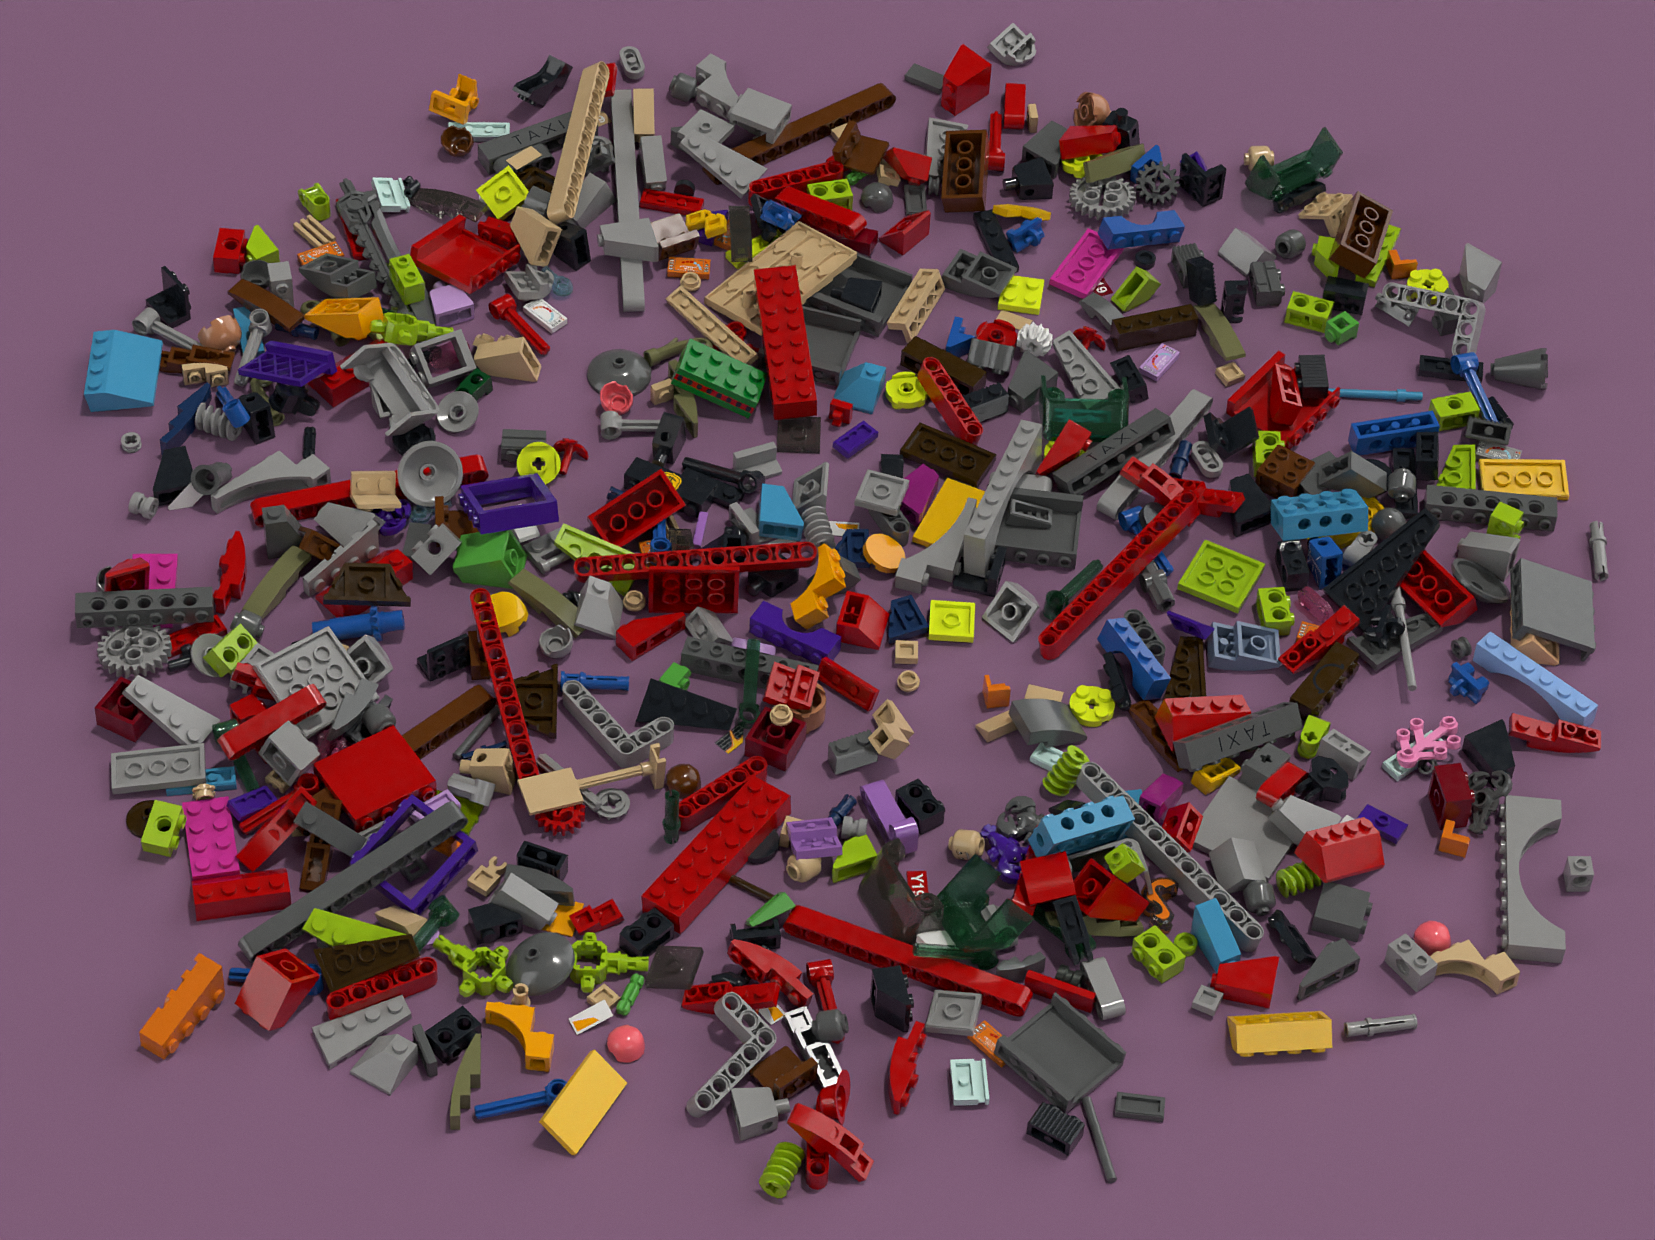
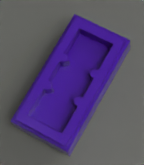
(855, 439)
(250, 803)
(1388, 826)

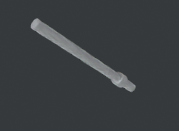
(1399, 606)

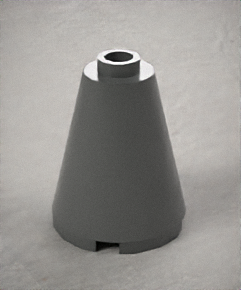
(1523, 369)

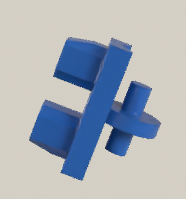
(779, 215)
(1028, 234)
(1465, 684)

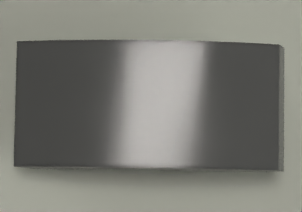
(1098, 306)
(1016, 970)

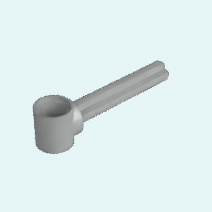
(149, 322)
(257, 331)
(613, 425)

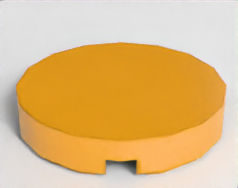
(883, 552)

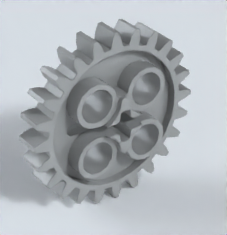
(1117, 199)
(134, 650)

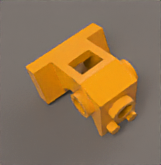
(462, 97)

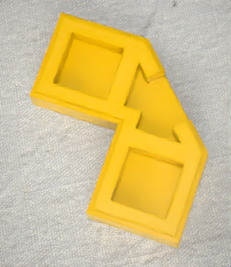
(1031, 213)
(713, 223)

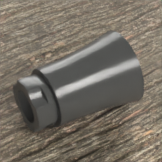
(210, 477)

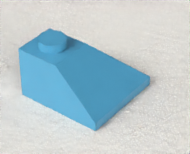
(862, 386)

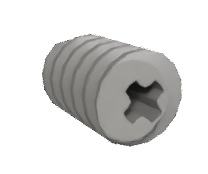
(215, 423)
(817, 527)

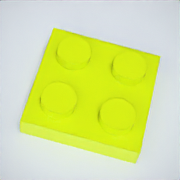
(503, 193)
(1022, 295)
(951, 621)

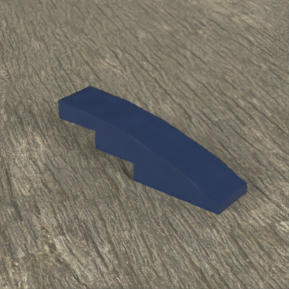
(184, 423)

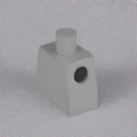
(756, 1110)

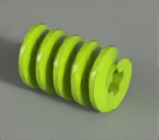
(1065, 772)
(1295, 878)
(781, 1169)

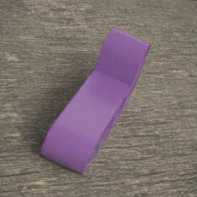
(888, 816)

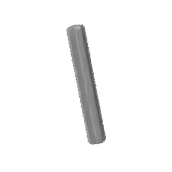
(550, 765)

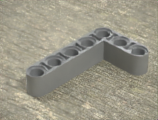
(1443, 306)
(622, 747)
(737, 1062)

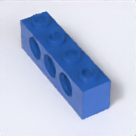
(1390, 432)

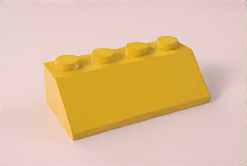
(1280, 1032)

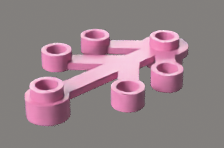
(1408, 756)

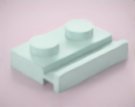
(390, 194)
(969, 1082)

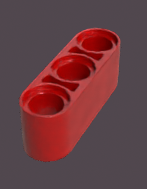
(1014, 106)
(1281, 784)
(816, 1164)

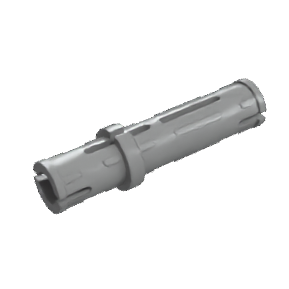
(1598, 543)
(1381, 1025)

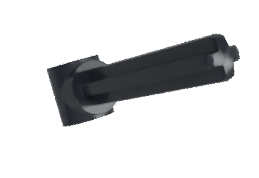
(726, 474)

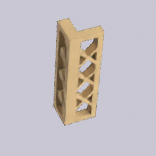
(916, 299)

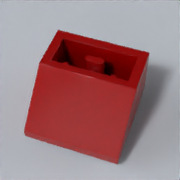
(861, 621)

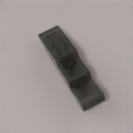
(447, 203)
(740, 234)

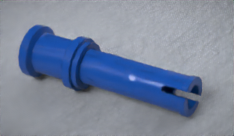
(597, 682)

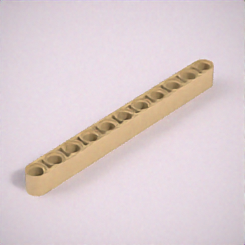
(578, 143)

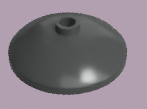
(619, 366)
(1480, 581)
(541, 962)

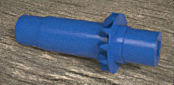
(372, 623)

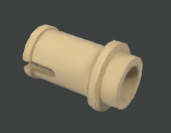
(520, 995)

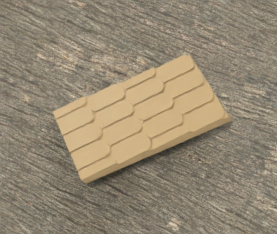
(816, 262)

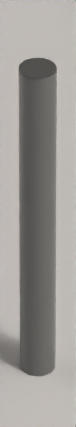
(477, 732)
(1099, 1139)

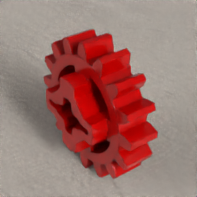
(562, 819)

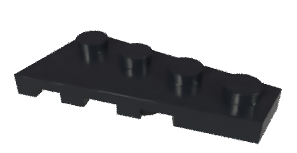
(684, 707)

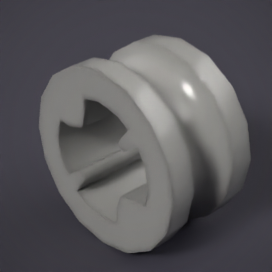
(131, 437)

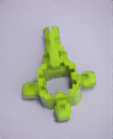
(406, 329)
(467, 961)
(610, 962)

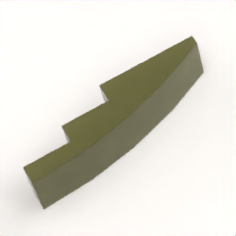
(1112, 163)
(1219, 330)
(684, 403)
(276, 582)
(546, 600)
(1104, 927)
(467, 1077)

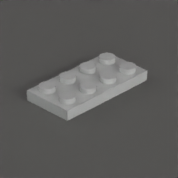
(158, 768)

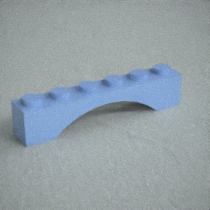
(1502, 658)

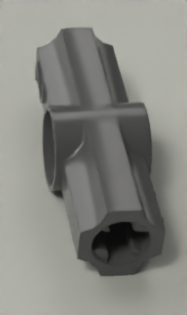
(1155, 584)

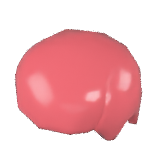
(616, 398)
(1432, 937)
(626, 1043)

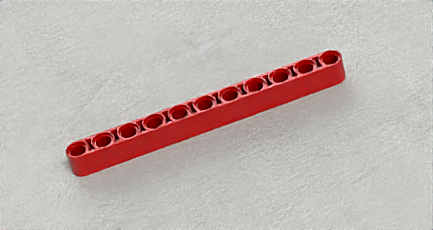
(308, 501)
(706, 556)
(1118, 574)
(503, 686)
(889, 952)

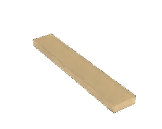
(710, 326)

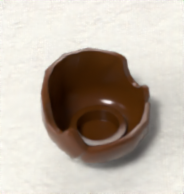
(457, 141)
(683, 779)

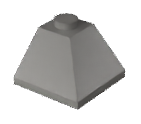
(1479, 273)
(599, 607)
(1011, 610)
(370, 658)
(387, 1062)

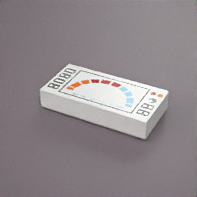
(545, 315)

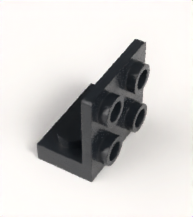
(1202, 185)
(1346, 294)
(172, 302)
(1233, 434)
(980, 585)
(445, 658)

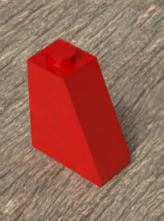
(1089, 140)
(1247, 981)

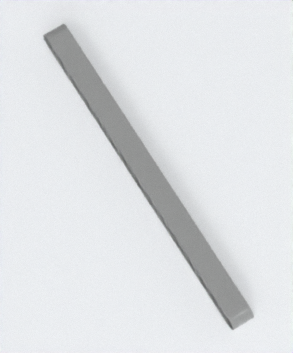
(627, 194)

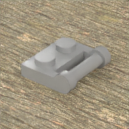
(543, 549)

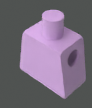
(450, 305)

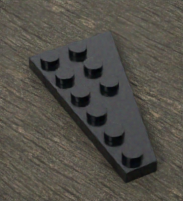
(1380, 572)

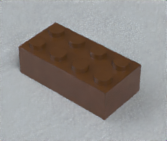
(965, 171)
(1361, 234)

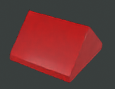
(907, 232)

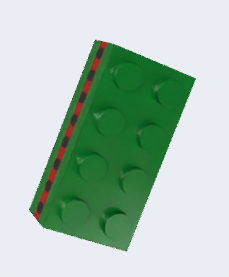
(719, 378)

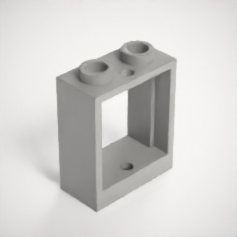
(461, 350)

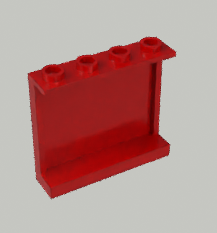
(462, 256)
(1257, 395)
(375, 777)

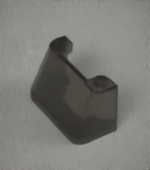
(893, 902)

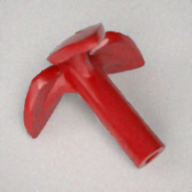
(1088, 335)
(569, 446)

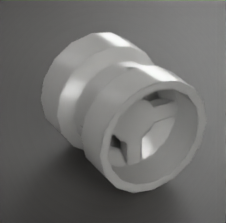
(144, 505)
(853, 828)

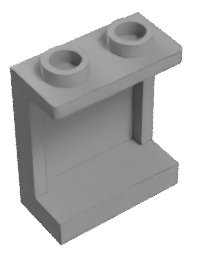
(761, 113)

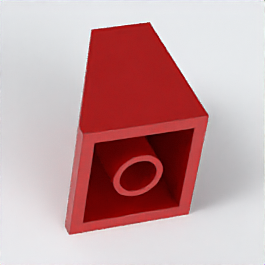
(965, 81)
(1105, 895)
(275, 988)

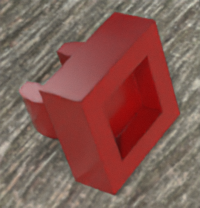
(840, 412)

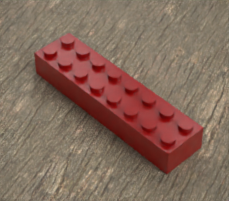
(785, 342)
(717, 853)

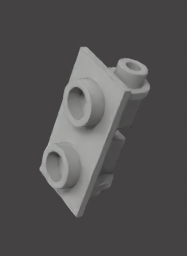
(1401, 312)

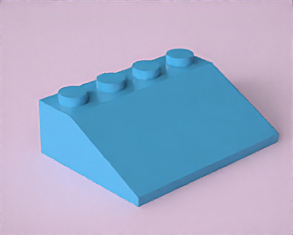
(122, 371)

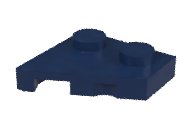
(852, 546)
(905, 619)

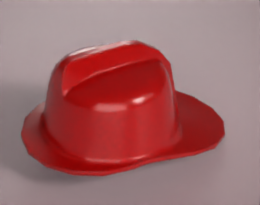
(834, 1098)

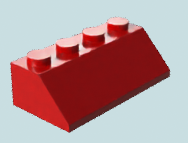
(341, 384)
(636, 510)
(403, 570)
(1438, 592)
(1195, 714)
(1342, 850)
(241, 894)

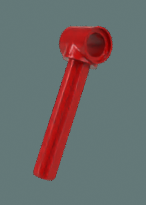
(996, 155)
(505, 308)
(305, 781)
(821, 976)

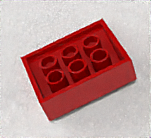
(686, 587)

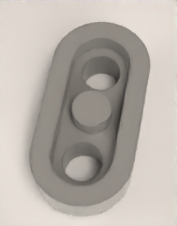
(631, 62)
(1209, 461)

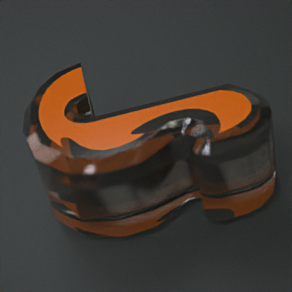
(1158, 910)

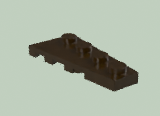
(1187, 670)
(359, 961)

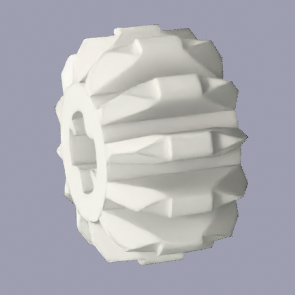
(1034, 339)

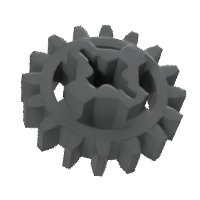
(1165, 183)

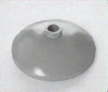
(444, 473)

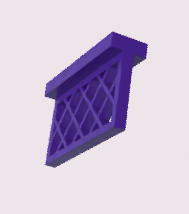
(288, 363)

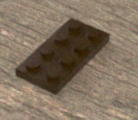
(948, 454)

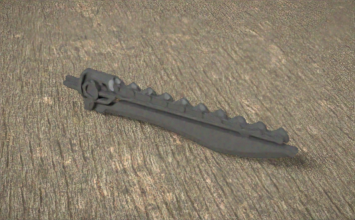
(356, 213)

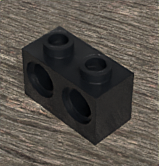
(1427, 455)
(1291, 565)
(918, 802)
(646, 934)
(451, 1031)

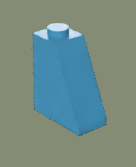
(778, 515)
(1214, 934)

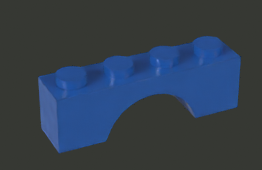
(1120, 233)
(1148, 674)

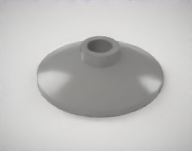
(454, 404)
(200, 648)

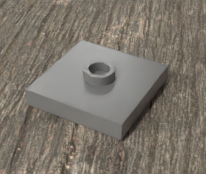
(707, 125)
(881, 492)
(954, 1013)

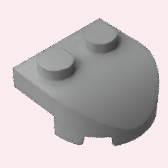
(1013, 46)
(529, 284)

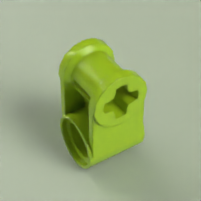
(316, 202)
(1311, 736)

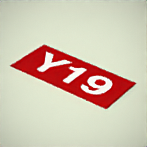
(917, 882)

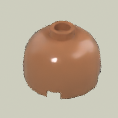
(1091, 110)
(222, 335)

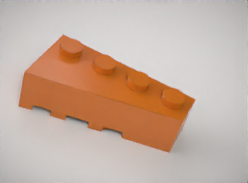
(184, 1008)

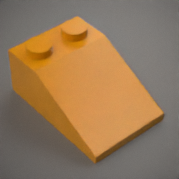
(346, 315)

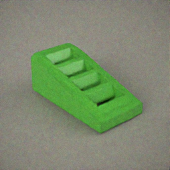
(775, 906)

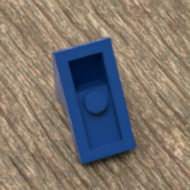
(1152, 155)
(958, 341)

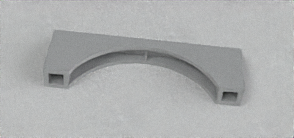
(1020, 458)
(1526, 930)

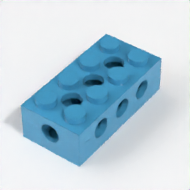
(1319, 514)
(1082, 827)

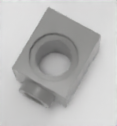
(1578, 873)

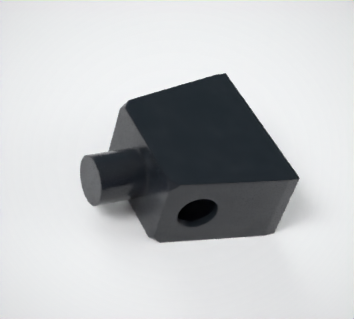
(1126, 126)
(1030, 180)
(572, 246)
(859, 293)
(259, 412)
(668, 439)
(771, 581)

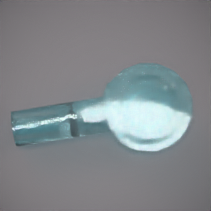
(561, 285)
(423, 514)

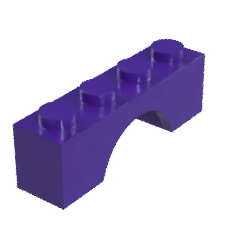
(813, 646)

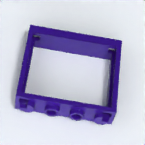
(540, 512)
(442, 876)

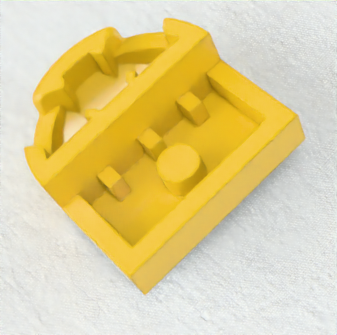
(509, 612)

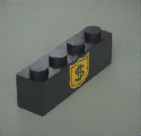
(695, 494)

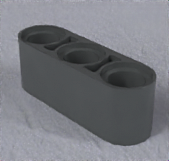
(543, 162)
(893, 526)
(1146, 633)

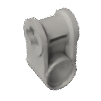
(1360, 547)

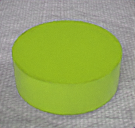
(1186, 943)

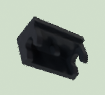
(1234, 299)
(1136, 385)
(768, 936)

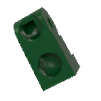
(475, 386)

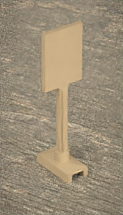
(561, 789)

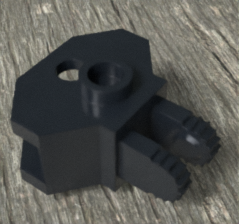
(293, 400)
(1323, 782)

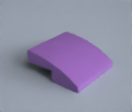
(814, 838)

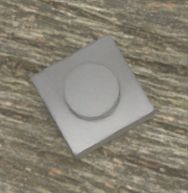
(1207, 1000)

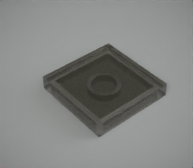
(799, 435)
(674, 967)

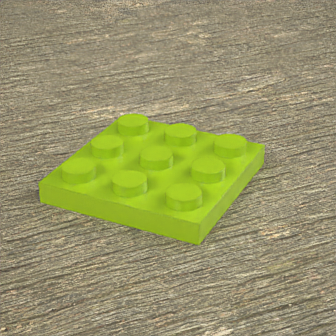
(1221, 576)

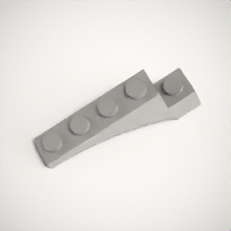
(716, 91)
(270, 476)
(939, 559)

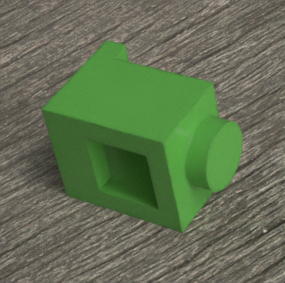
(1338, 332)
(677, 676)

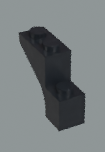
(540, 85)

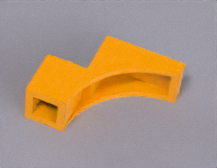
(811, 605)
(520, 1022)

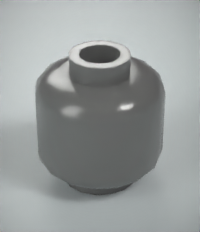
(683, 87)
(1290, 243)
(1401, 485)
(250, 621)
(378, 718)
(1259, 897)
(830, 1025)

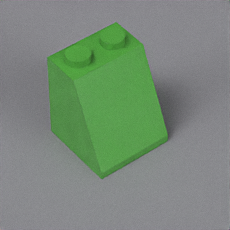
(489, 558)

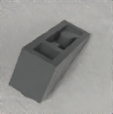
(329, 829)
(1332, 965)

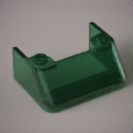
(1297, 171)
(1098, 416)
(965, 899)

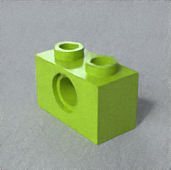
(1454, 410)
(163, 815)

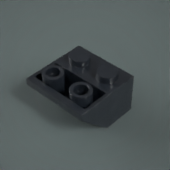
(890, 997)

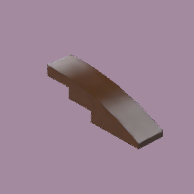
(256, 297)
(172, 361)
(1144, 716)
(318, 852)

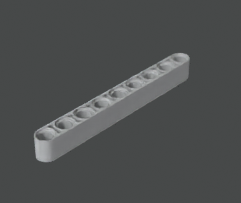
(1184, 420)

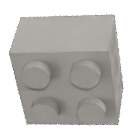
(289, 752)

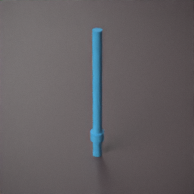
(1400, 394)

